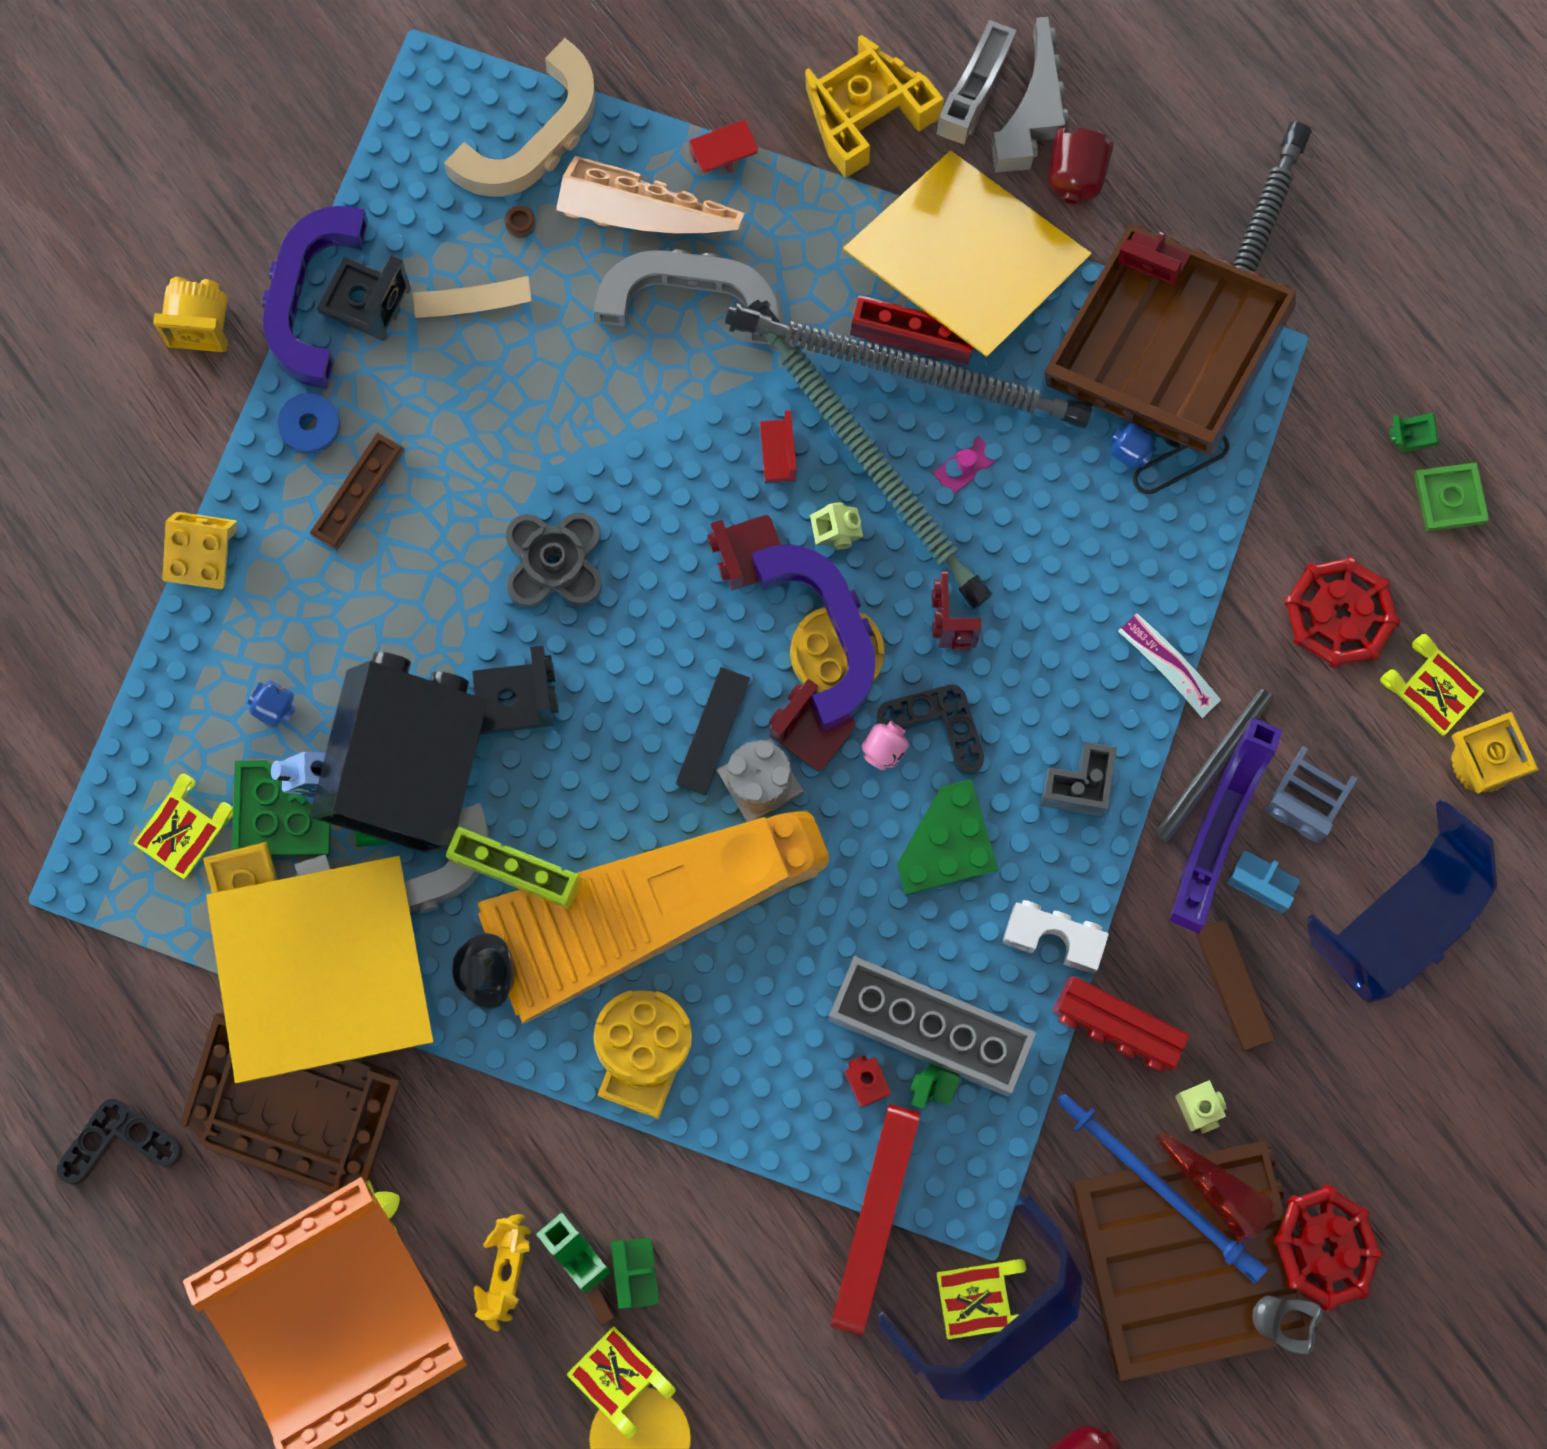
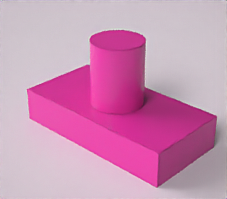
(969, 462)

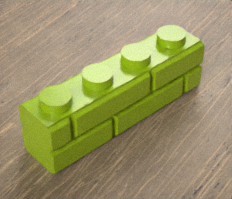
(514, 867)

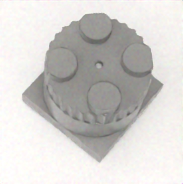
(759, 779)

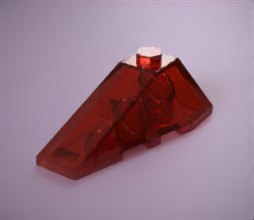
(1231, 1199)

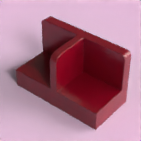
(1153, 257)

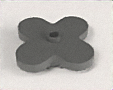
(537, 544)

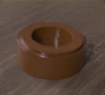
(520, 221)

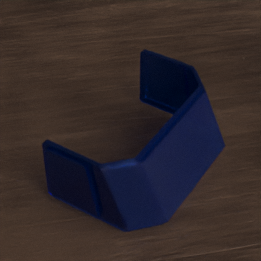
(1417, 914)
(1018, 1339)

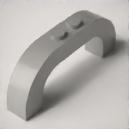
(681, 270)
(432, 888)

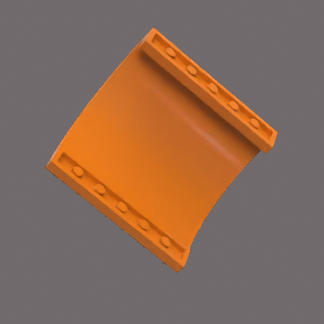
(328, 1320)

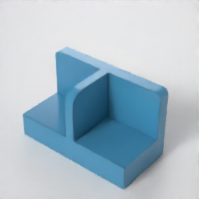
(1263, 881)

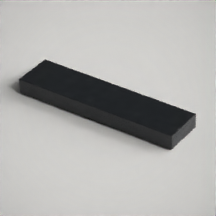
(713, 731)

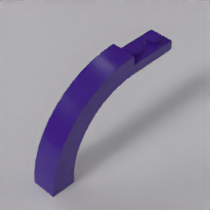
(1221, 822)

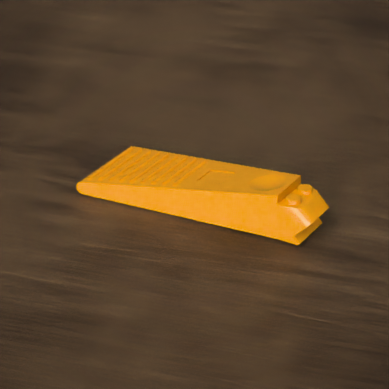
(647, 906)

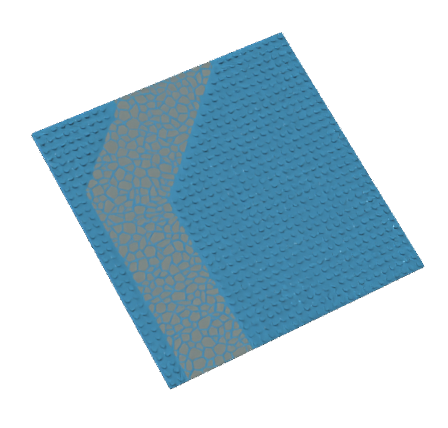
(656, 443)

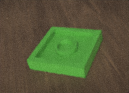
(1451, 497)

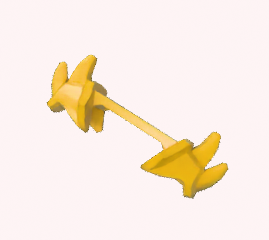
(501, 1295)

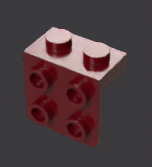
(736, 547)
(953, 633)
(801, 731)

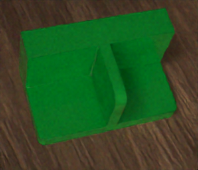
(634, 1273)

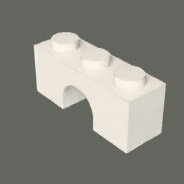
(1082, 941)

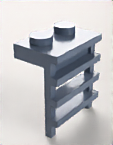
(1298, 814)

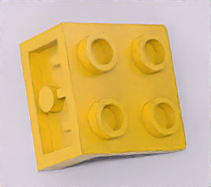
(197, 549)

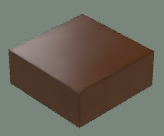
(600, 1306)

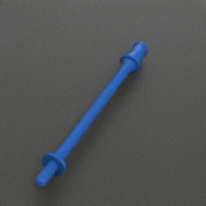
(1232, 1250)

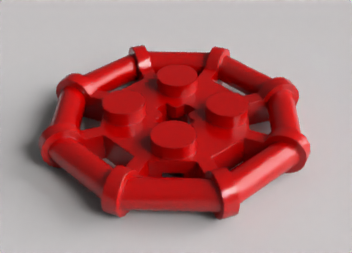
(1358, 605)
(1344, 1253)

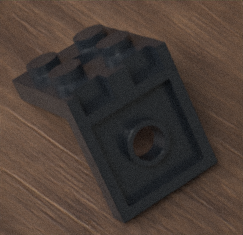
(383, 297)
(531, 685)

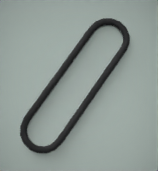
(1168, 483)

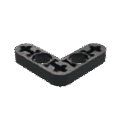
(939, 711)
(121, 1129)

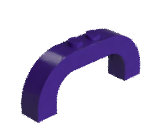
(304, 240)
(804, 565)

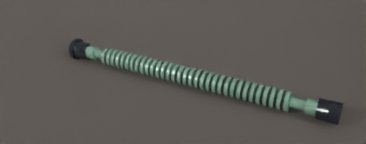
(970, 585)

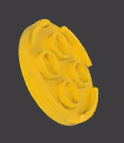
(818, 653)
(642, 1037)
(658, 1421)

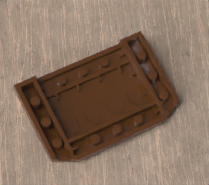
(300, 1124)

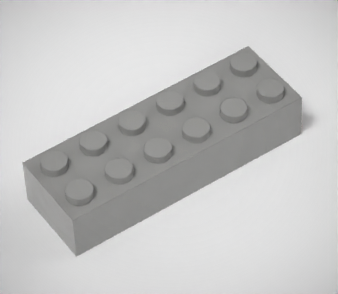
(932, 1026)

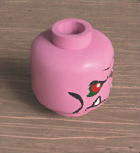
(885, 745)

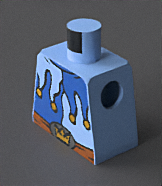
(299, 773)

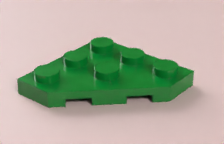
(270, 815)
(948, 842)

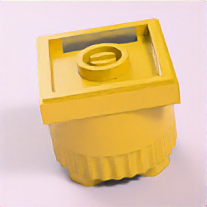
(193, 316)
(1491, 754)

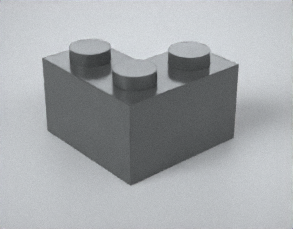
(1083, 790)

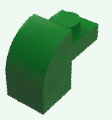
(573, 1253)

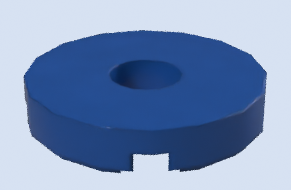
(303, 407)

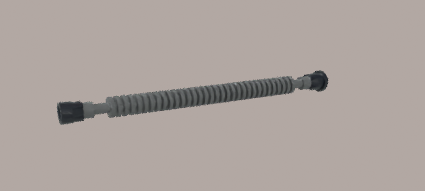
(1269, 205)
(749, 320)

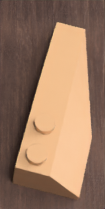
(623, 200)

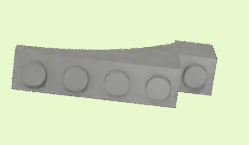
(972, 92)
(1039, 111)

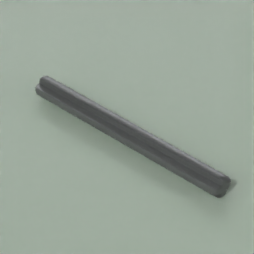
(1212, 767)

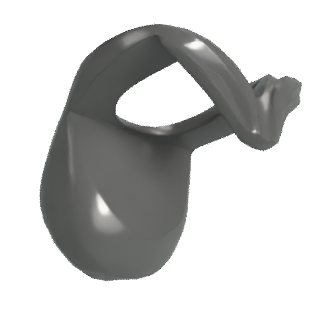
(1268, 1318)

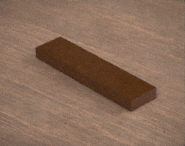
(357, 491)
(1234, 985)

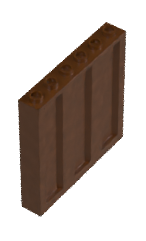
(1171, 352)
(1165, 1283)

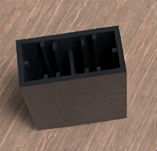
(399, 754)

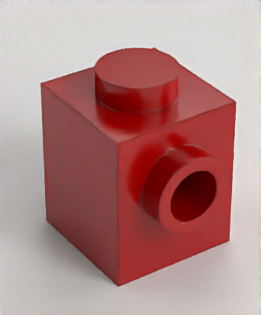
(866, 1081)

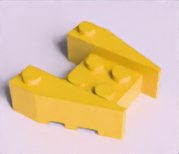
(863, 93)

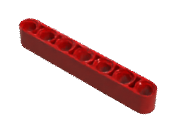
(875, 1219)

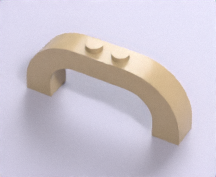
(546, 147)

